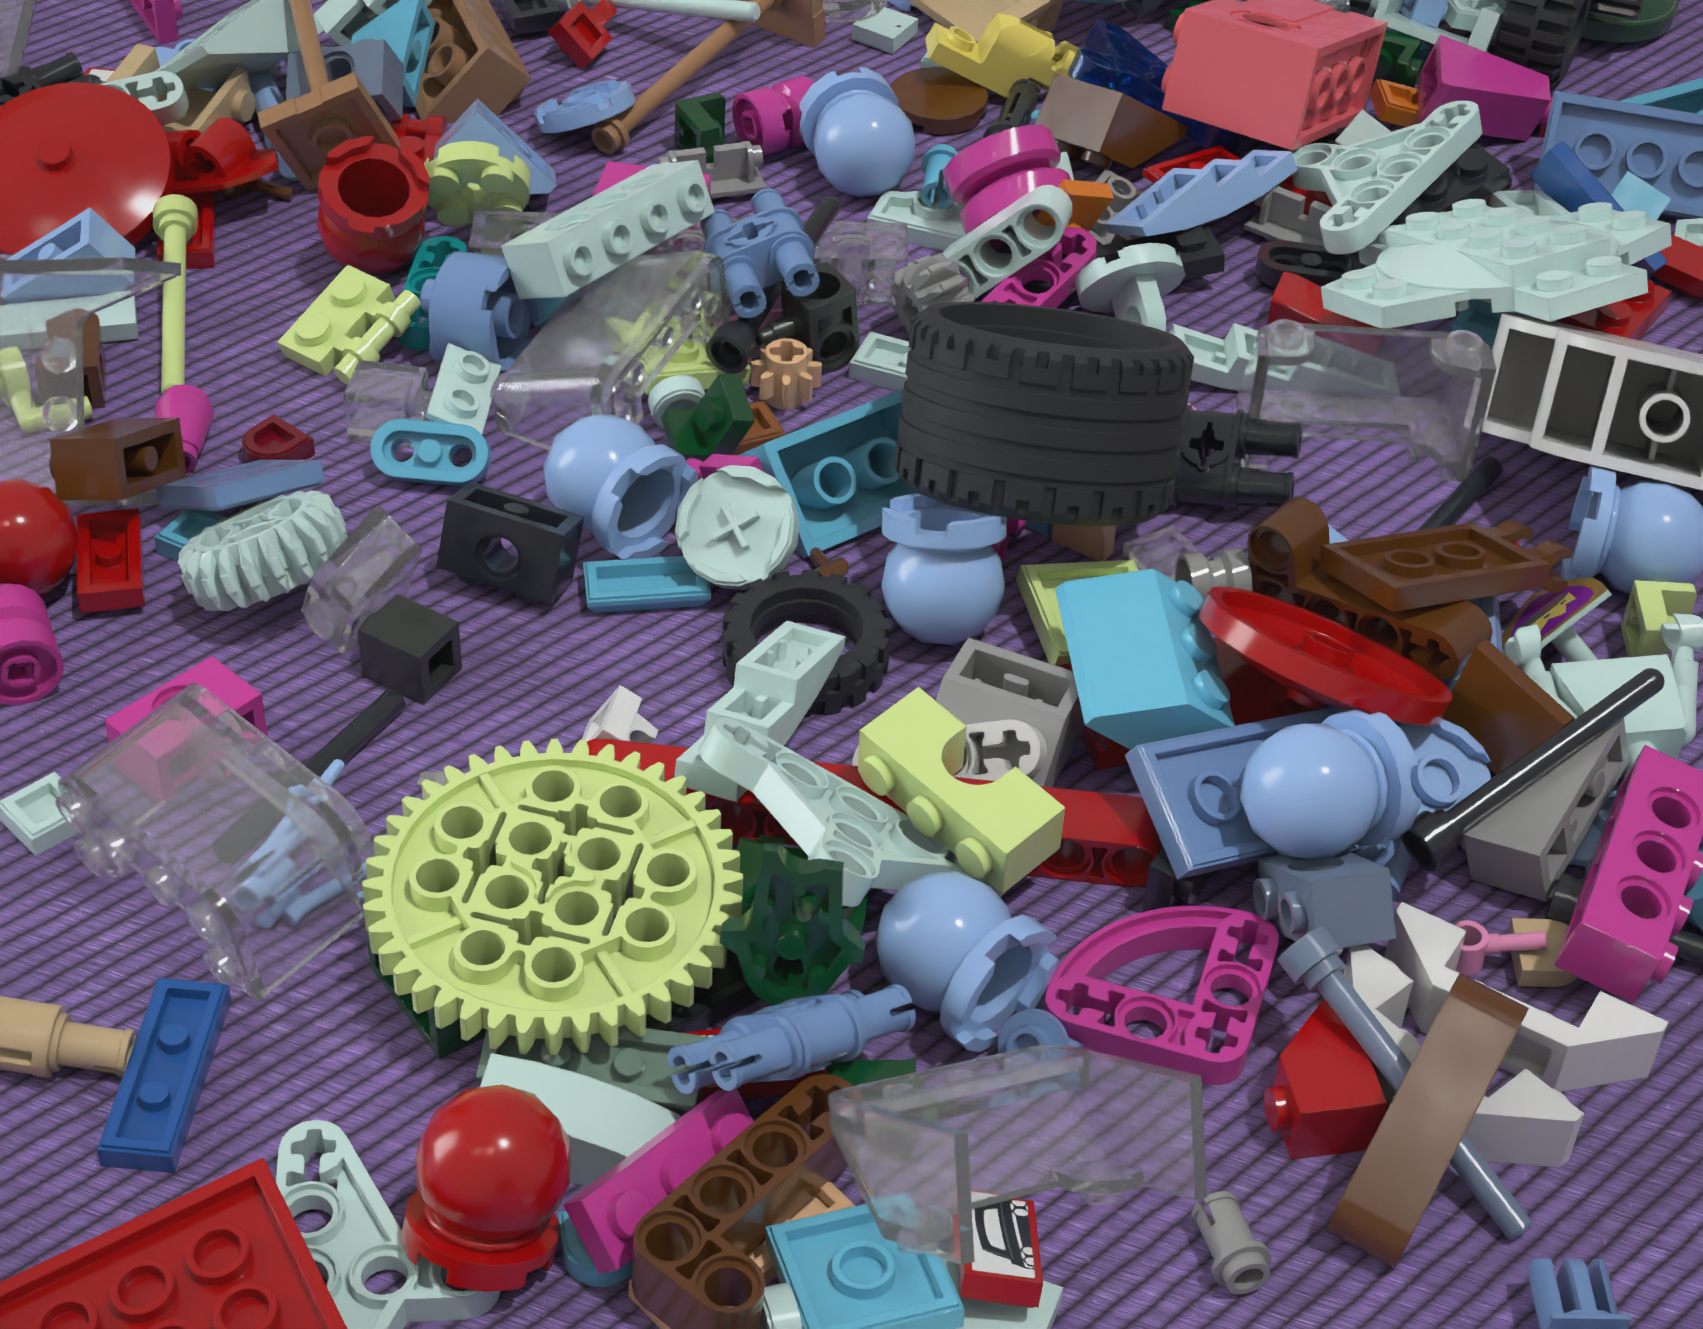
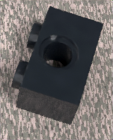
(542, 535)

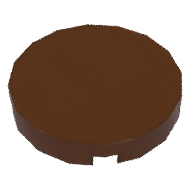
(940, 100)

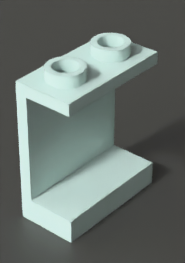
(1482, 37)

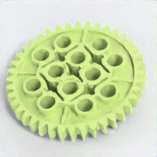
(537, 934)

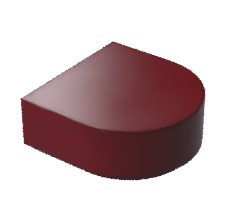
(276, 441)

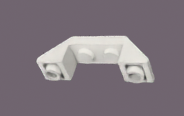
(1609, 1047)
(1517, 1123)

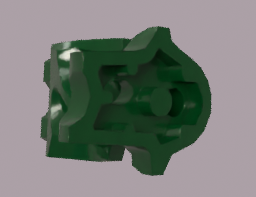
(792, 922)

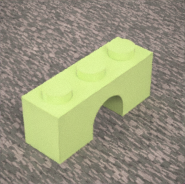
(992, 828)

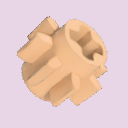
(786, 374)

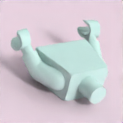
(1661, 722)

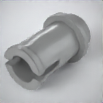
(1238, 1258)

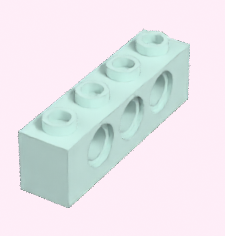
(607, 230)

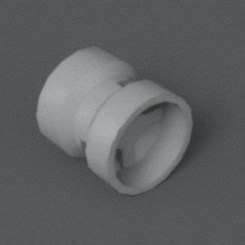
(1227, 569)

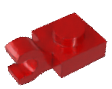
(582, 31)

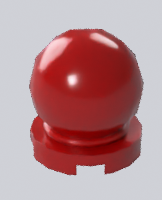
(372, 204)
(35, 536)
(488, 1188)

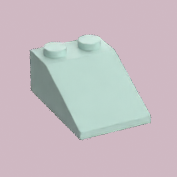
(248, 38)

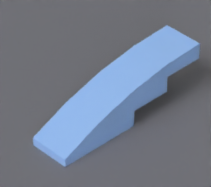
(1202, 195)

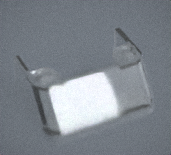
(1013, 1127)

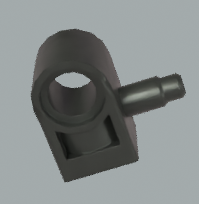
(820, 320)

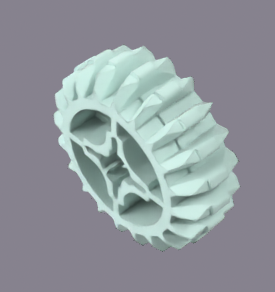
(261, 550)

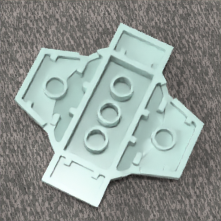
(1499, 257)

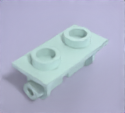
(463, 388)

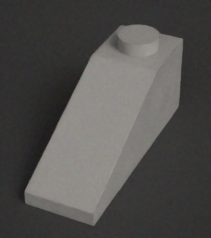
(1540, 828)

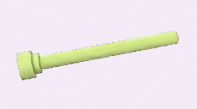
(175, 223)

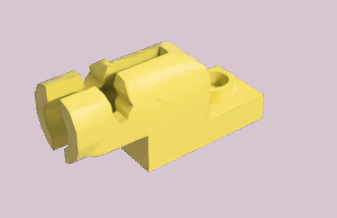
(1003, 55)

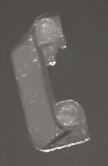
(610, 344)
(1373, 387)

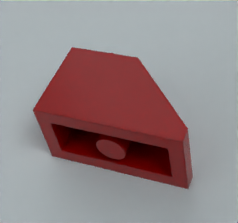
(1324, 1091)

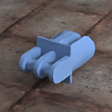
(1575, 1297)

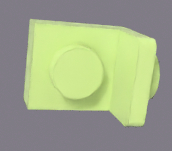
(1649, 607)

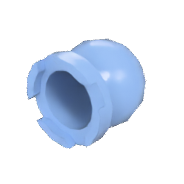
(857, 132)
(618, 483)
(1634, 532)
(943, 571)
(1331, 785)
(963, 955)

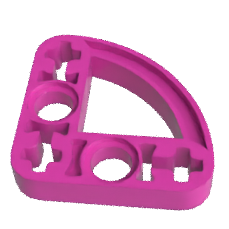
(1184, 1026)

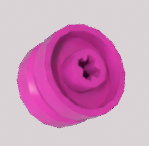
(1001, 171)

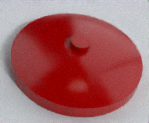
(78, 151)
(1323, 658)

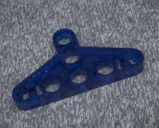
(1126, 66)

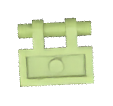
(336, 321)

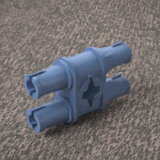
(761, 252)
(791, 1039)

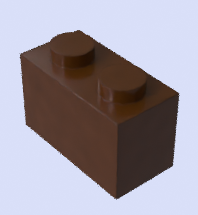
(117, 458)

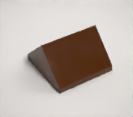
(1503, 707)

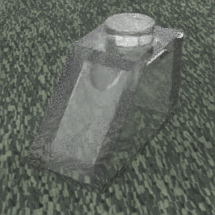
(360, 578)

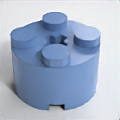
(478, 309)

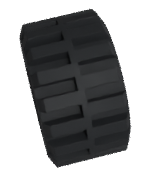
(1542, 35)

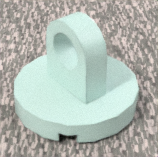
(1132, 284)
(737, 527)

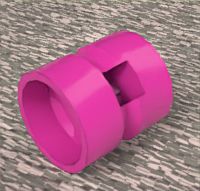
(771, 115)
(28, 647)

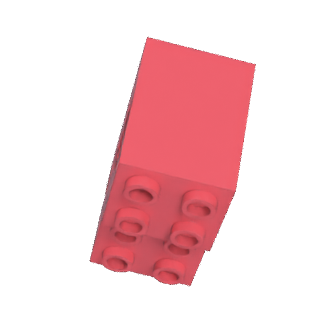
(1272, 68)

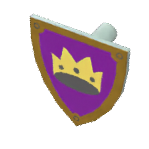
(1556, 615)

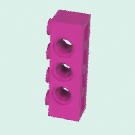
(1639, 879)

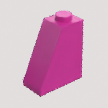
(1506, 93)

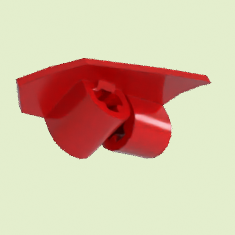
(218, 158)

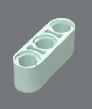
(1019, 230)

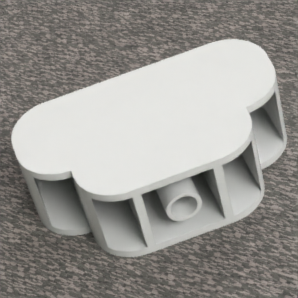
(1598, 399)

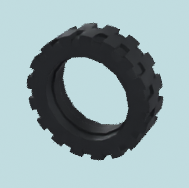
(822, 601)

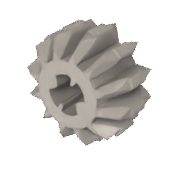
(927, 283)

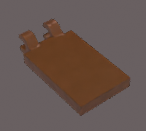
(1444, 564)

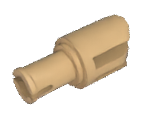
(43, 1038)

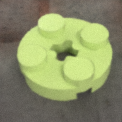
(499, 187)

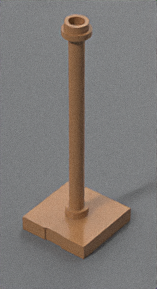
(790, 18)
(325, 117)

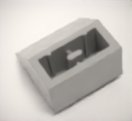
(1003, 685)

